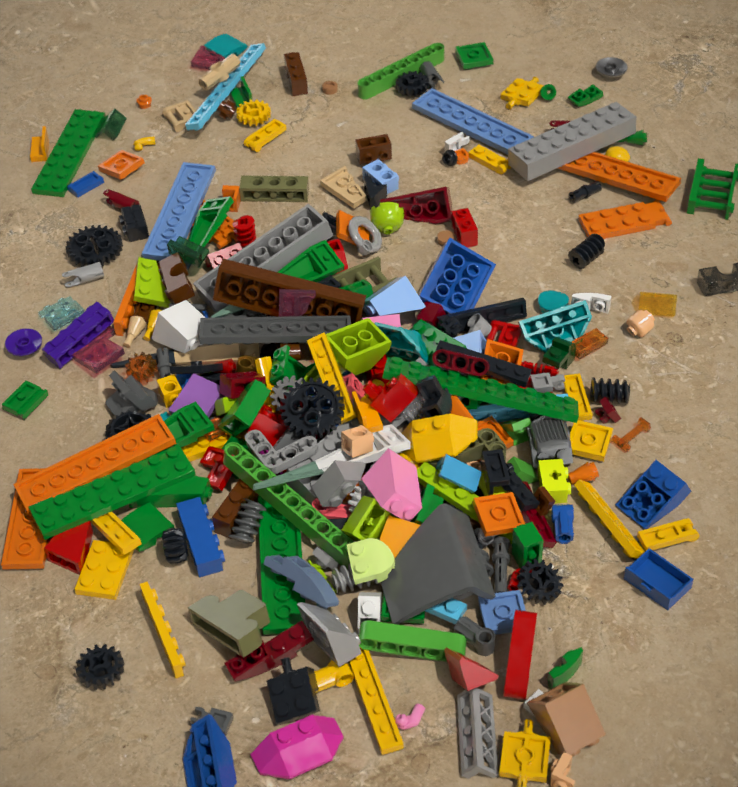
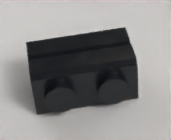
(134, 223)

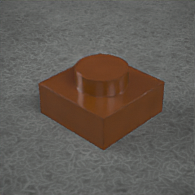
(545, 499)

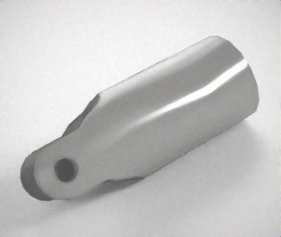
(84, 274)

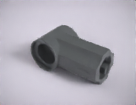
(476, 636)

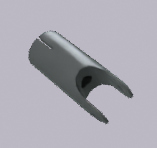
(431, 72)

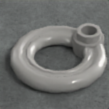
(364, 246)

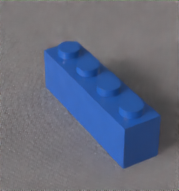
(200, 536)

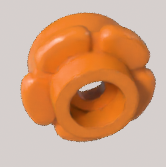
(144, 101)

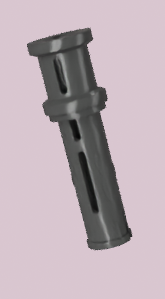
(501, 559)

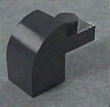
(436, 398)

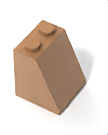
(567, 718)

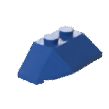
(208, 756)

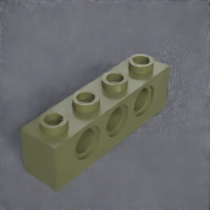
(274, 188)

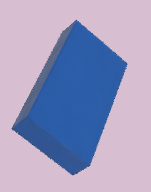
(85, 184)

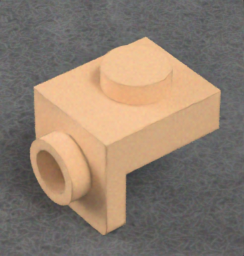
(560, 770)

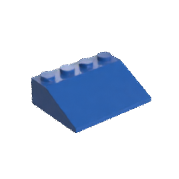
(456, 278)

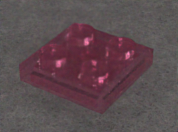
(98, 354)

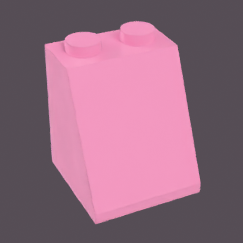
(395, 485)

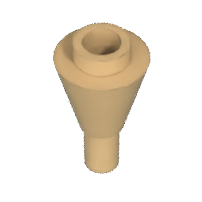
(135, 326)

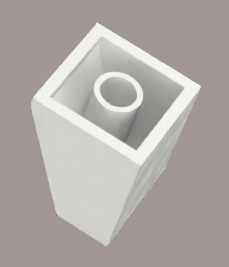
(178, 327)

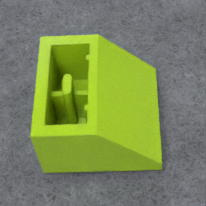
(366, 520)

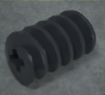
(587, 251)
(610, 390)

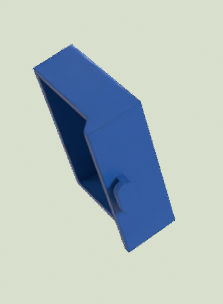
(658, 579)

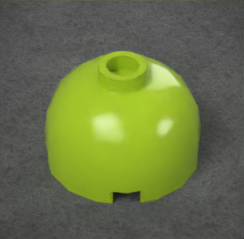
(387, 217)

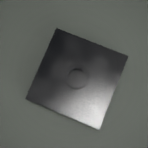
(196, 367)

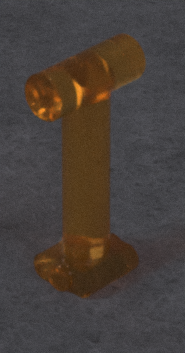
(623, 442)

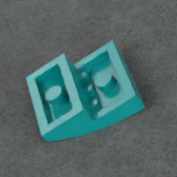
(226, 45)

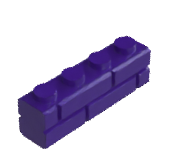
(78, 334)

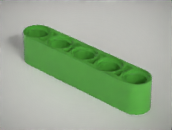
(409, 640)

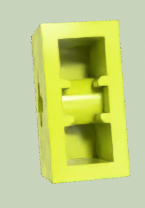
(553, 477)

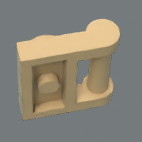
(183, 110)

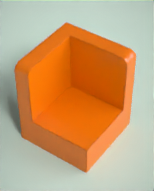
(233, 191)

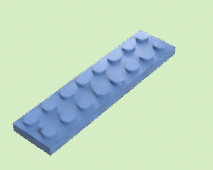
(470, 120)
(179, 208)

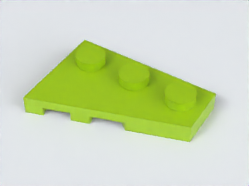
(149, 284)

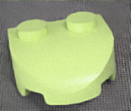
(370, 560)

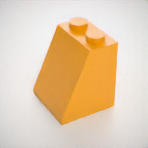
(397, 533)

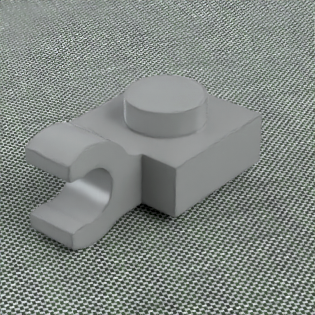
(545, 383)

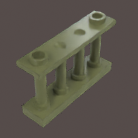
(362, 271)

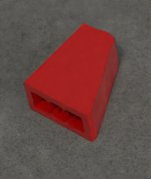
(70, 547)

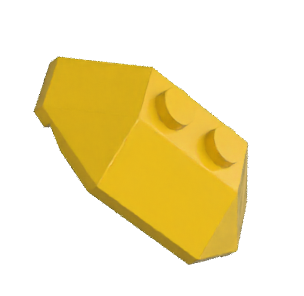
(439, 435)

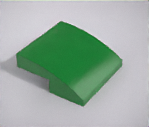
(147, 524)

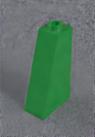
(182, 491)

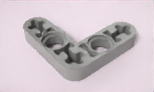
(274, 457)

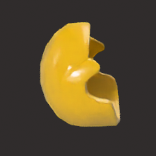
(618, 152)

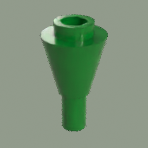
(638, 138)

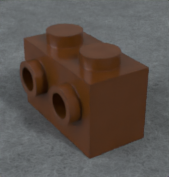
(373, 148)

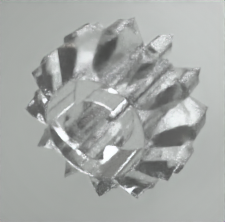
(413, 411)

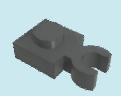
(222, 717)

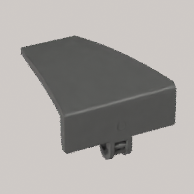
(437, 565)

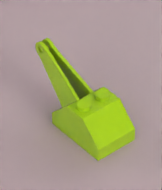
(355, 348)

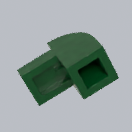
(560, 353)

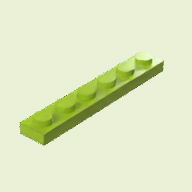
(450, 492)

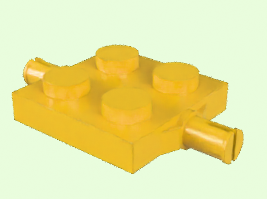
(521, 92)
(525, 756)

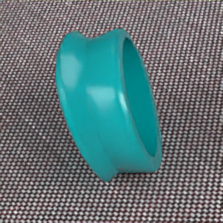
(552, 300)

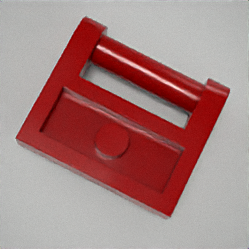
(509, 334)

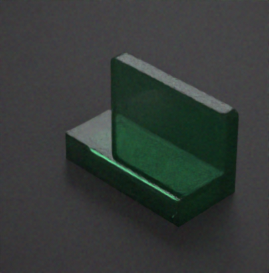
(111, 124)
(188, 251)

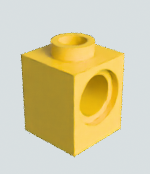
(168, 389)

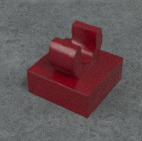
(608, 410)

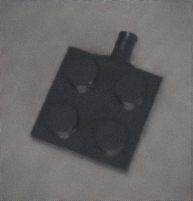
(293, 693)

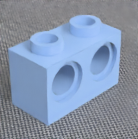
(381, 175)

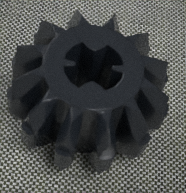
(175, 545)

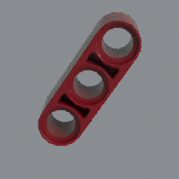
(452, 357)

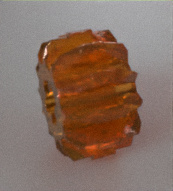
(145, 361)

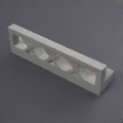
(471, 732)

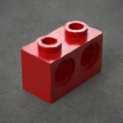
(464, 227)

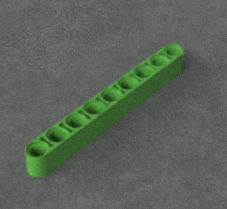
(302, 509)

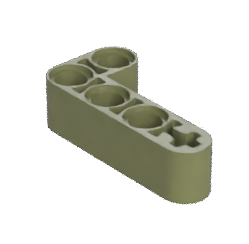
(486, 441)

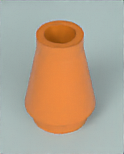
(586, 472)

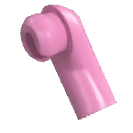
(405, 722)

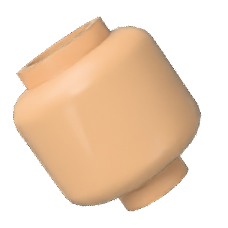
(640, 323)

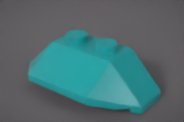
(566, 322)
(405, 343)

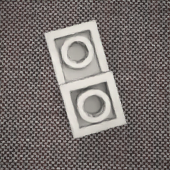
(595, 301)

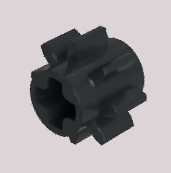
(449, 326)

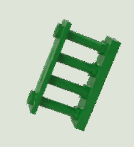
(699, 181)

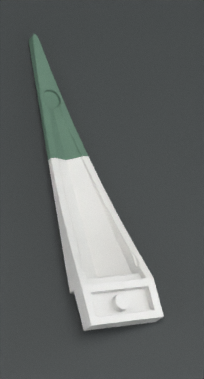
(389, 438)

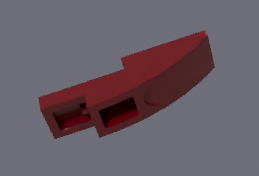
(270, 653)

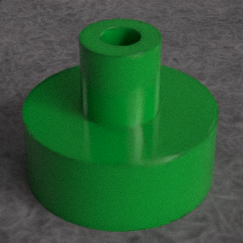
(548, 87)

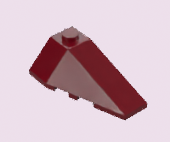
(425, 206)

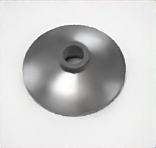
(611, 67)

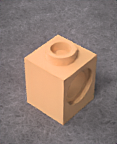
(357, 441)

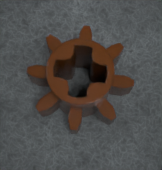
(226, 109)

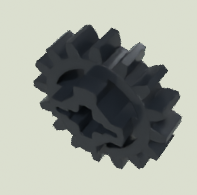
(412, 83)
(539, 581)
(100, 666)

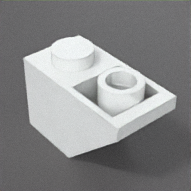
(369, 607)

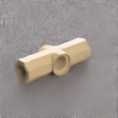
(219, 72)

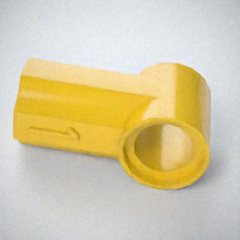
(333, 675)

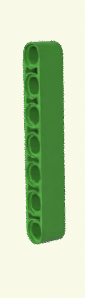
(386, 77)

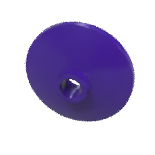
(23, 342)

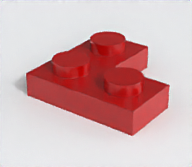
(220, 473)

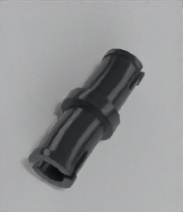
(585, 191)

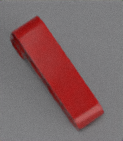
(520, 654)

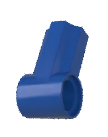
(563, 519)

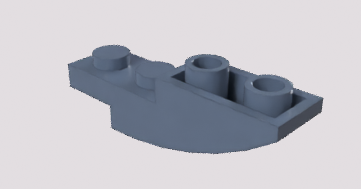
(306, 578)

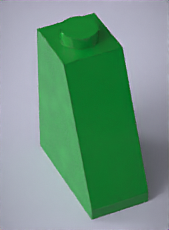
(245, 408)

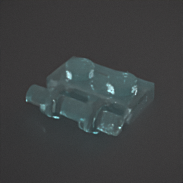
(61, 312)

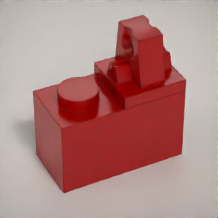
(391, 398)

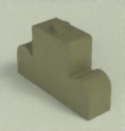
(233, 621)

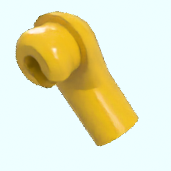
(139, 143)

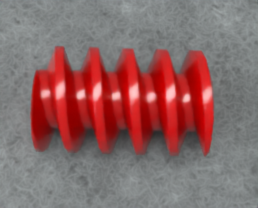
(244, 230)

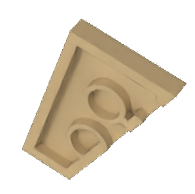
(343, 186)

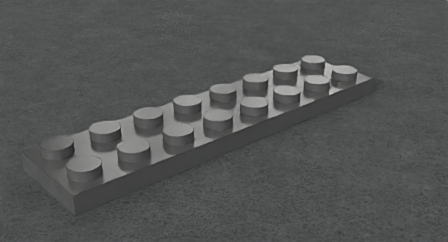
(267, 329)

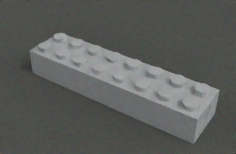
(572, 141)
(273, 249)

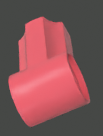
(340, 511)

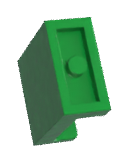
(285, 365)

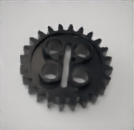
(82, 250)
(325, 417)

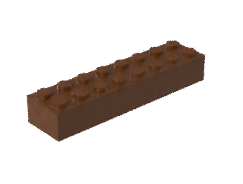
(259, 291)

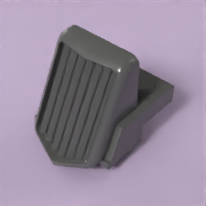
(130, 395)
(549, 440)

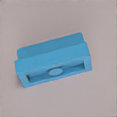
(459, 473)

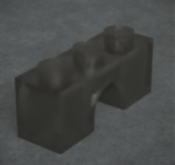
(714, 282)

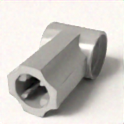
(477, 322)

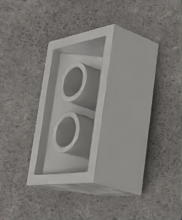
(330, 633)

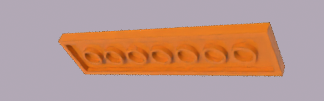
(624, 175)
(96, 461)

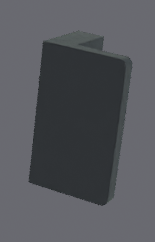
(494, 470)

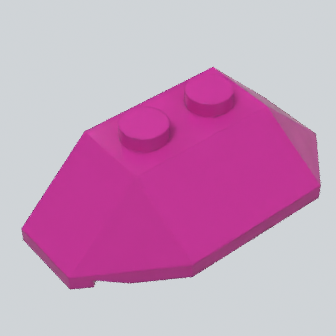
(298, 747)

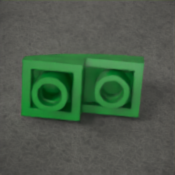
(586, 97)
(570, 664)

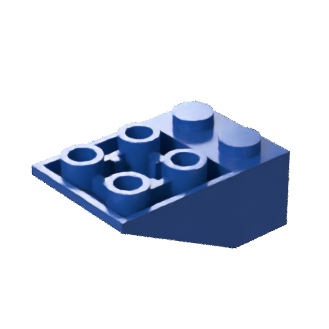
(653, 495)

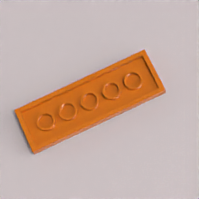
(24, 540)

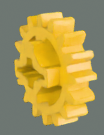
(253, 112)

